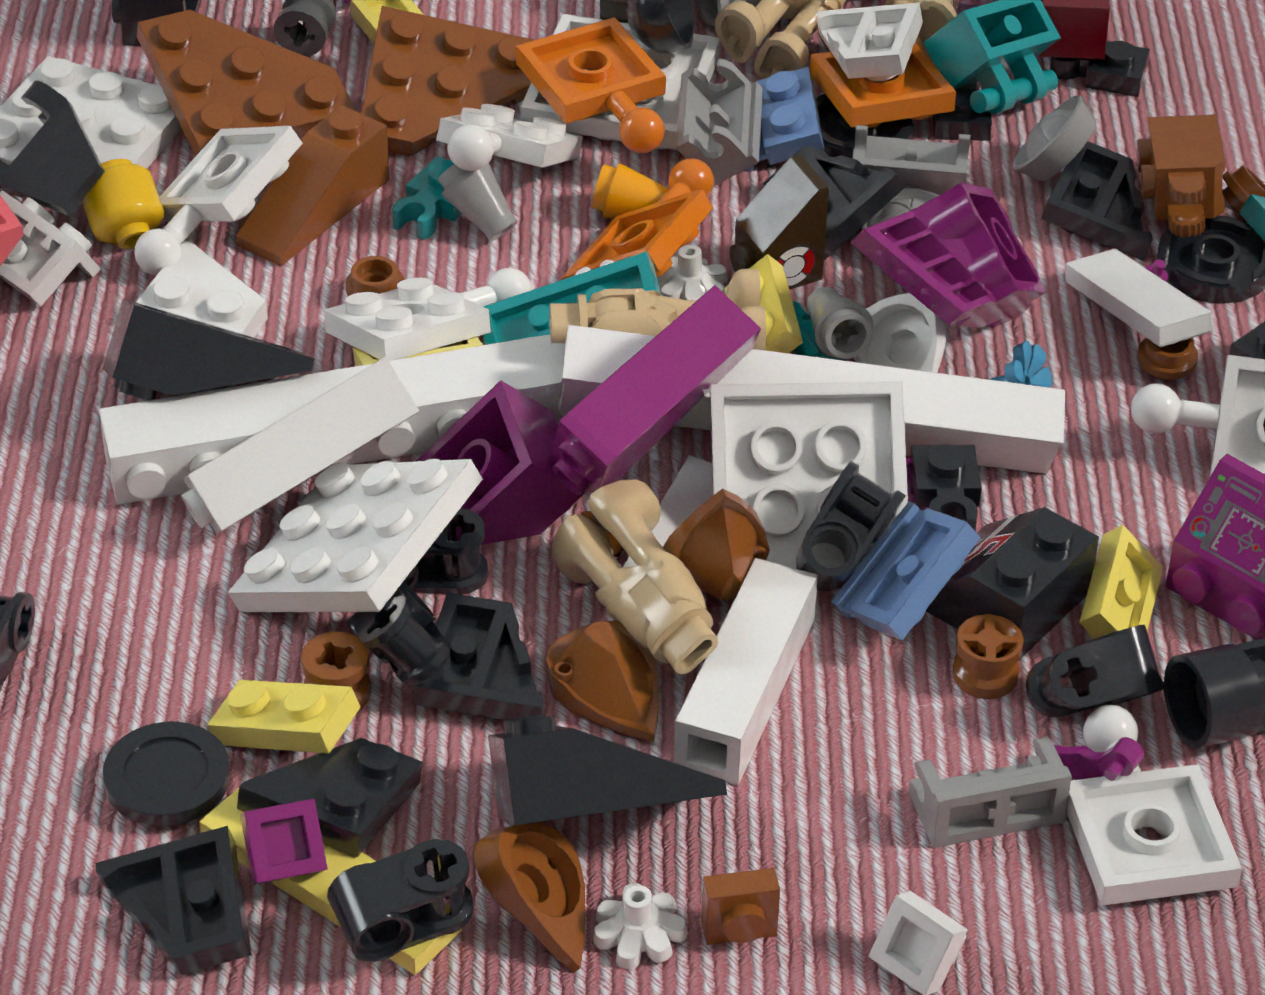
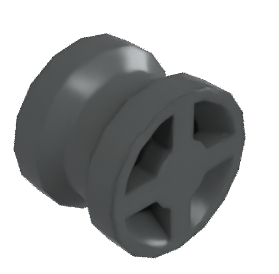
(317, 22)

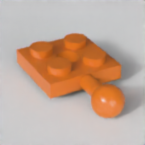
(614, 81)
(869, 103)
(659, 226)

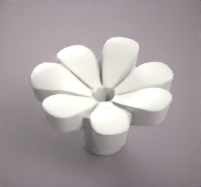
(691, 275)
(639, 925)

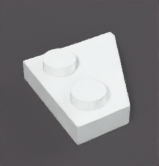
(872, 39)
(207, 293)

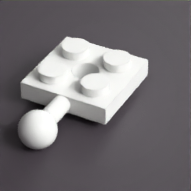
(492, 131)
(216, 187)
(419, 315)
(1236, 419)
(1169, 800)

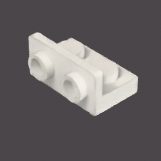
(43, 253)

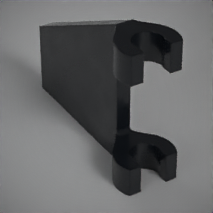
(58, 161)

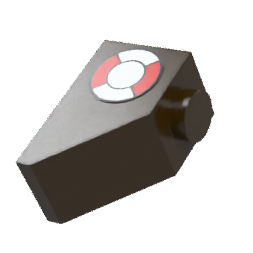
(786, 223)

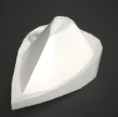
(905, 335)

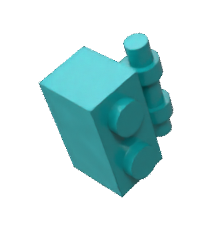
(990, 43)

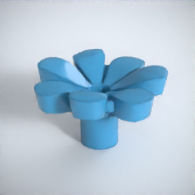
(1026, 366)

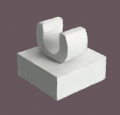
(918, 943)

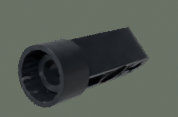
(1217, 693)

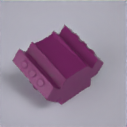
(957, 258)

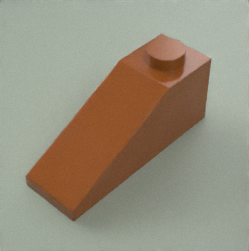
(326, 178)

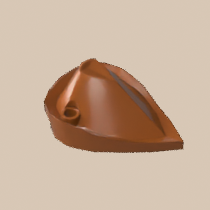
(720, 544)
(606, 678)
(539, 883)

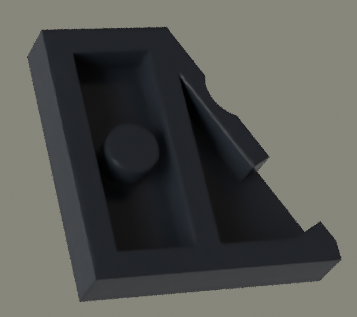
(854, 193)
(1100, 201)
(486, 662)
(352, 788)
(185, 898)

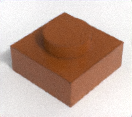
(740, 906)

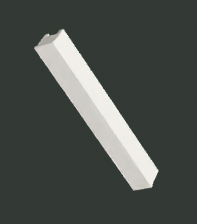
(1006, 421)

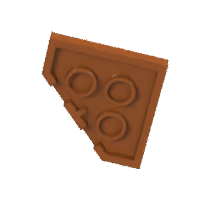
(434, 69)
(234, 79)

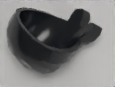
(662, 24)

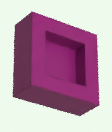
(283, 841)

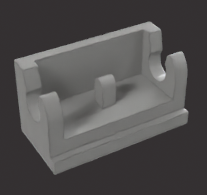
(720, 120)
(917, 162)
(992, 799)

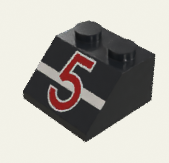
(1023, 570)

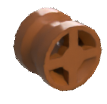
(987, 656)
(337, 661)

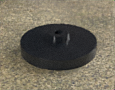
(166, 773)

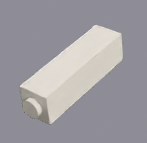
(298, 446)
(745, 671)

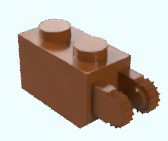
(1182, 170)

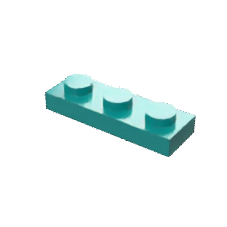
(528, 312)

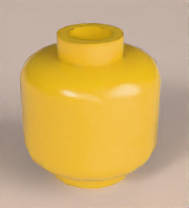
(123, 204)

